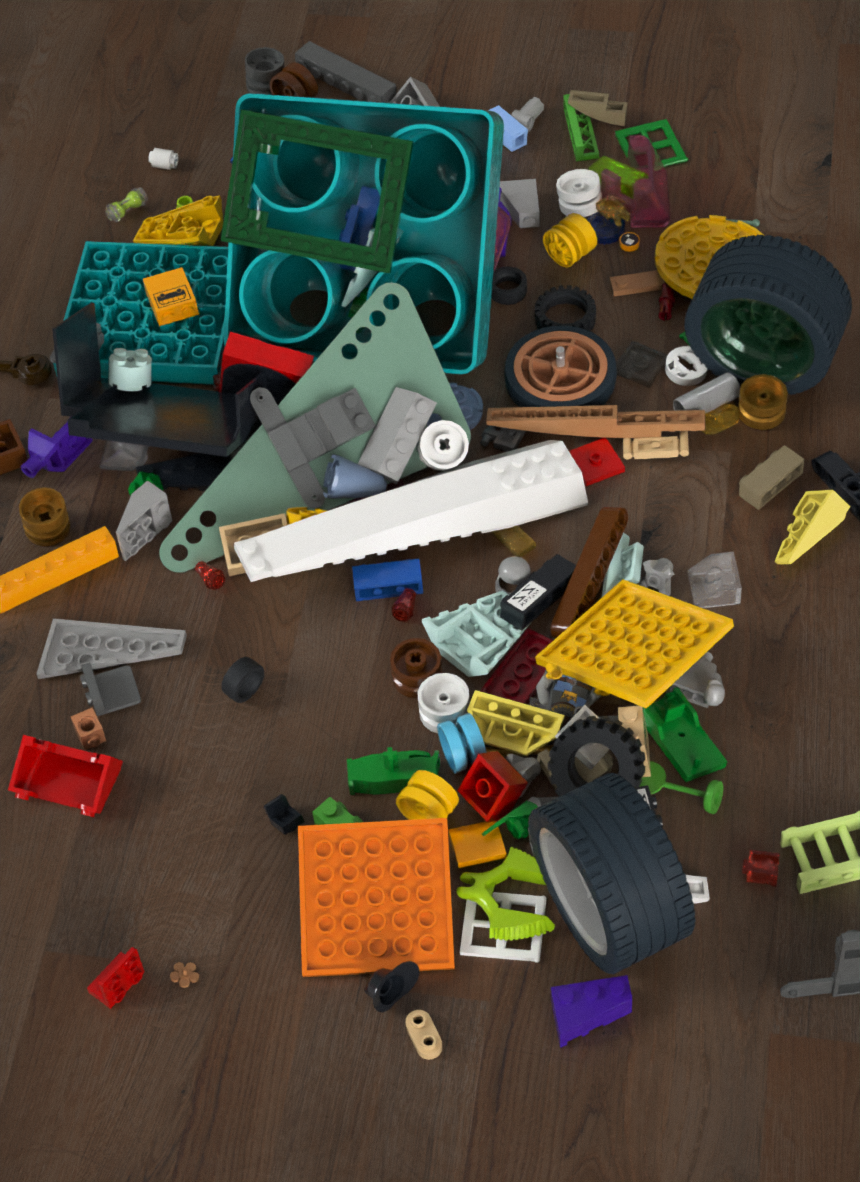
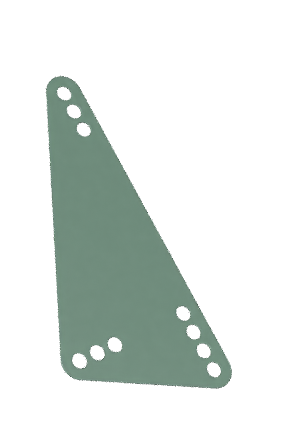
(257, 480)

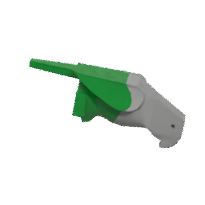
(518, 818)

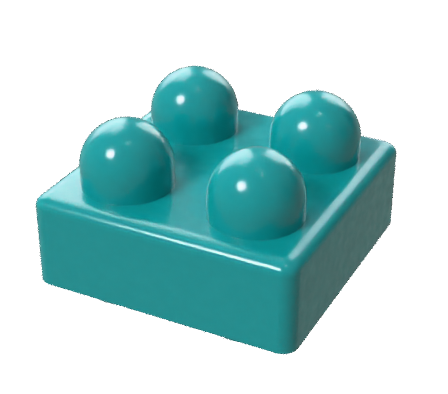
(444, 218)

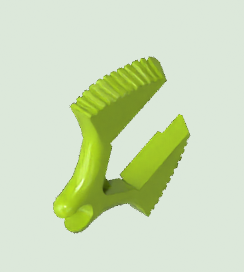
(505, 922)

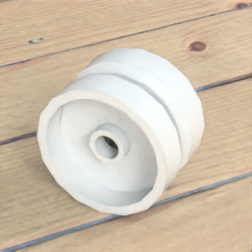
(579, 192)
(455, 441)
(442, 699)

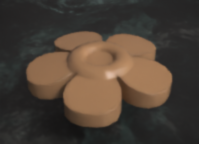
(185, 974)

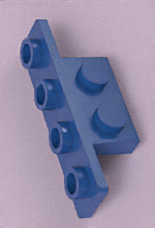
(360, 219)

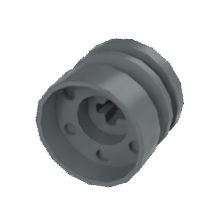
(260, 67)

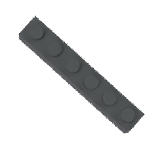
(345, 74)

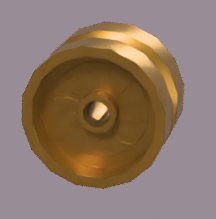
(762, 402)

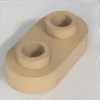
(423, 1032)

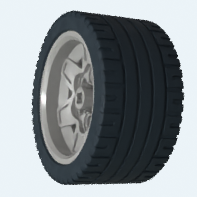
(612, 872)

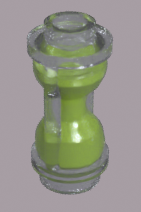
(133, 199)

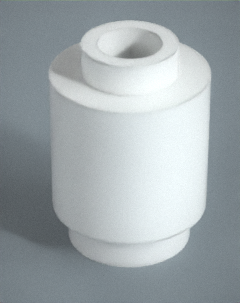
(163, 158)

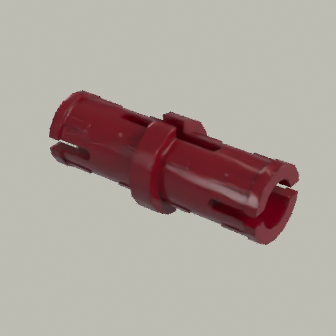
(666, 302)

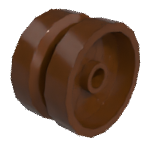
(294, 81)
(412, 664)

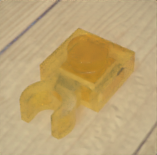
(612, 208)

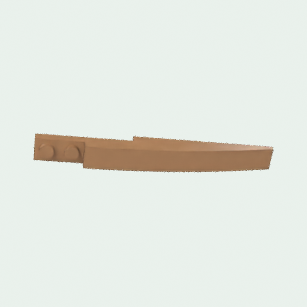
(595, 421)

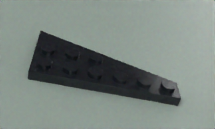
(188, 471)

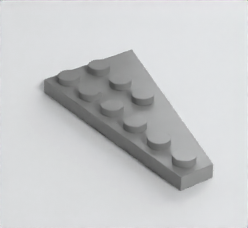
(104, 645)

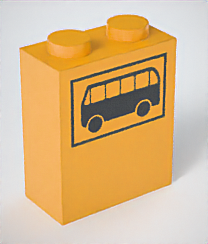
(170, 296)

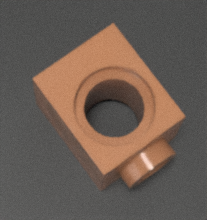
(83, 723)

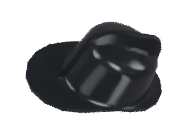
(389, 985)

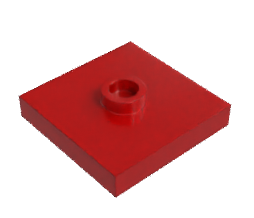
(597, 461)

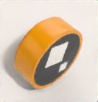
(629, 242)

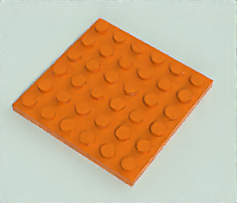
(375, 896)

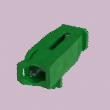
(388, 770)

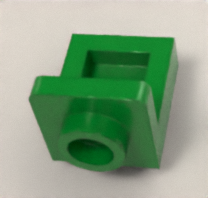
(141, 478)

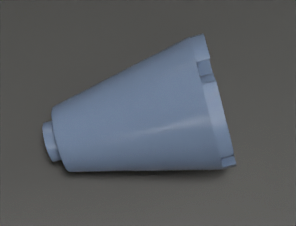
(351, 480)

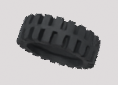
(565, 296)

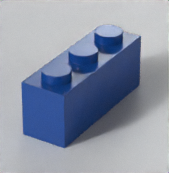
(386, 579)

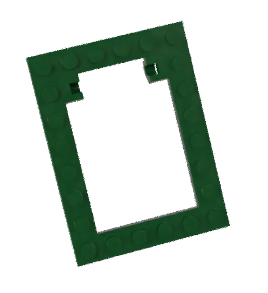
(249, 226)

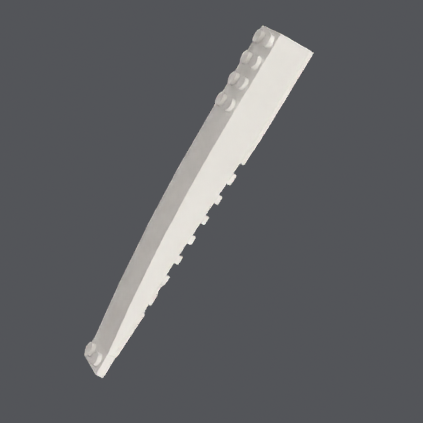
(455, 502)

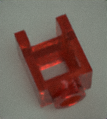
(761, 860)

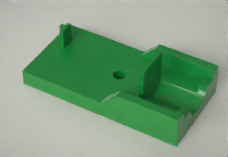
(692, 754)

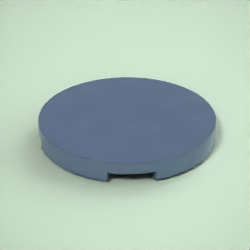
(469, 403)

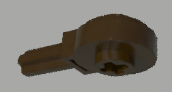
(29, 369)

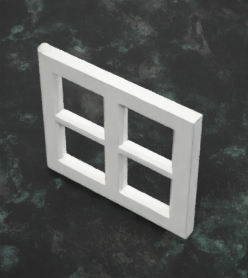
(500, 950)

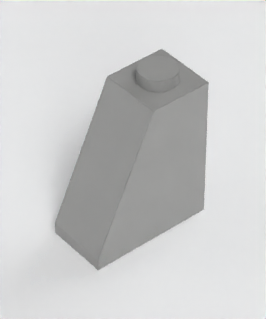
(521, 201)

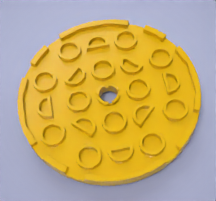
(689, 247)

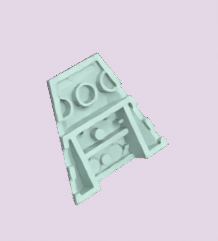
(364, 275)
(473, 635)

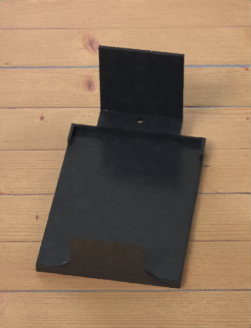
(149, 417)

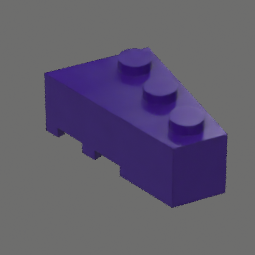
(589, 1005)

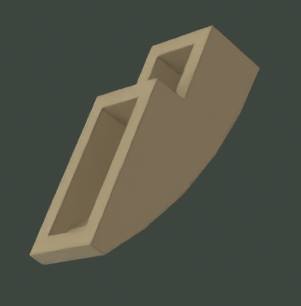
(599, 107)

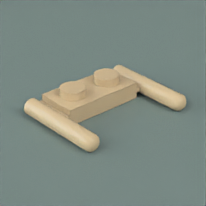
(656, 447)

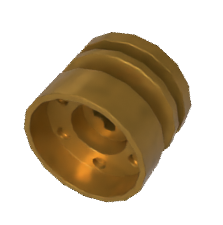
(44, 516)

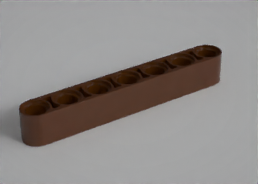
(590, 568)

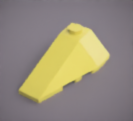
(815, 518)

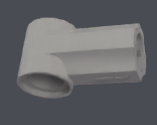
(529, 113)

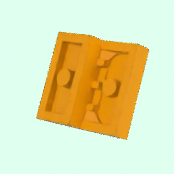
(473, 847)

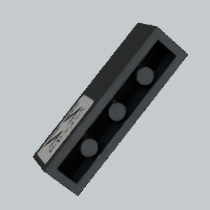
(537, 592)

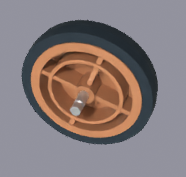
(560, 368)

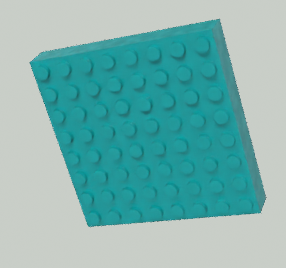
(113, 280)

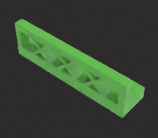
(576, 133)

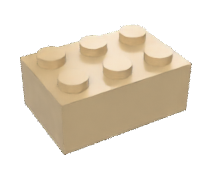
(245, 530)

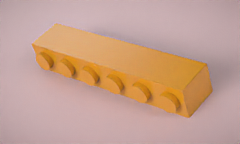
(56, 568)

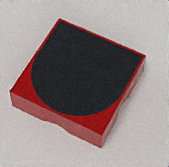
(248, 357)

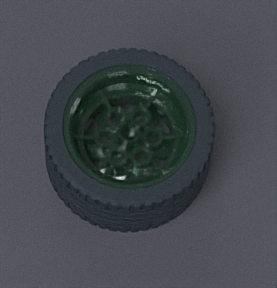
(769, 312)

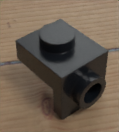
(283, 815)

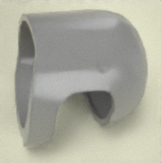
(512, 571)

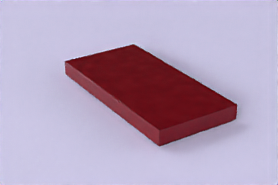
(519, 672)

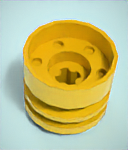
(570, 240)

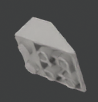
(142, 519)

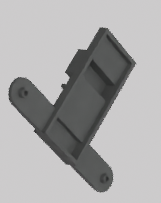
(311, 435)
(844, 979)

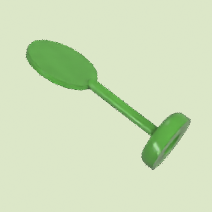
(712, 794)

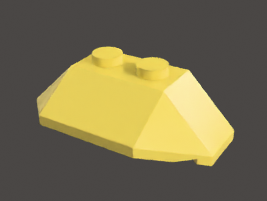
(513, 724)

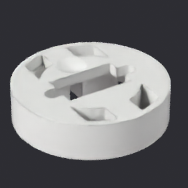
(679, 373)

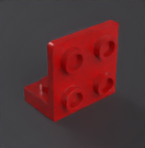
(117, 978)

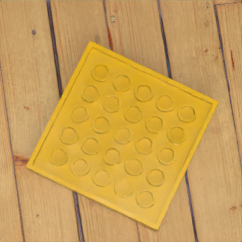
(635, 642)

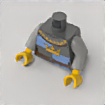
(564, 693)

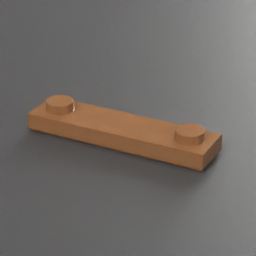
(636, 283)

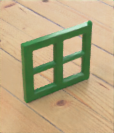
(643, 129)

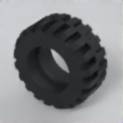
(594, 731)

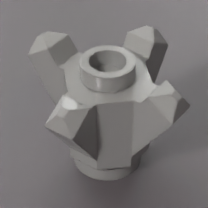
(658, 575)
(527, 768)

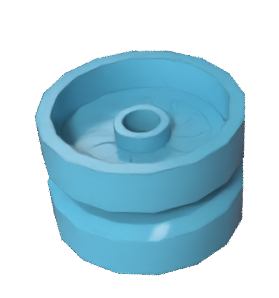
(461, 742)

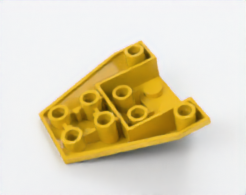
(188, 225)

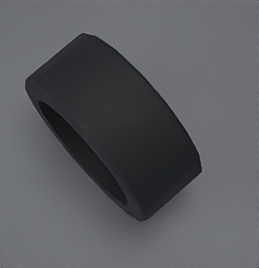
(512, 296)
(242, 679)

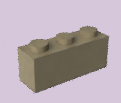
(771, 477)

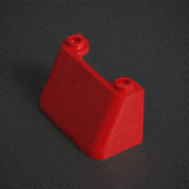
(63, 775)

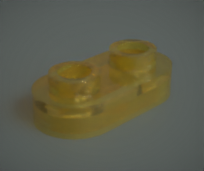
(722, 418)

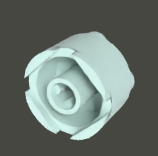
(130, 369)

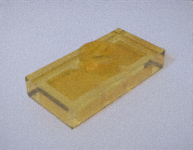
(515, 540)

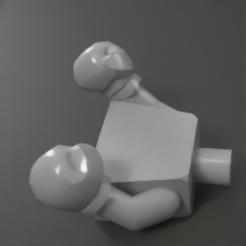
(701, 683)

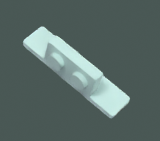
(624, 564)

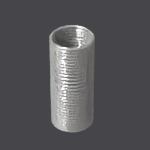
(710, 395)

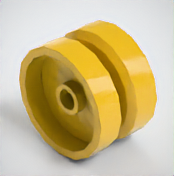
(427, 797)

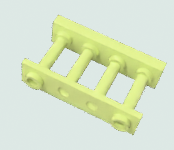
(833, 872)

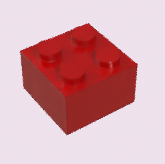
(492, 786)

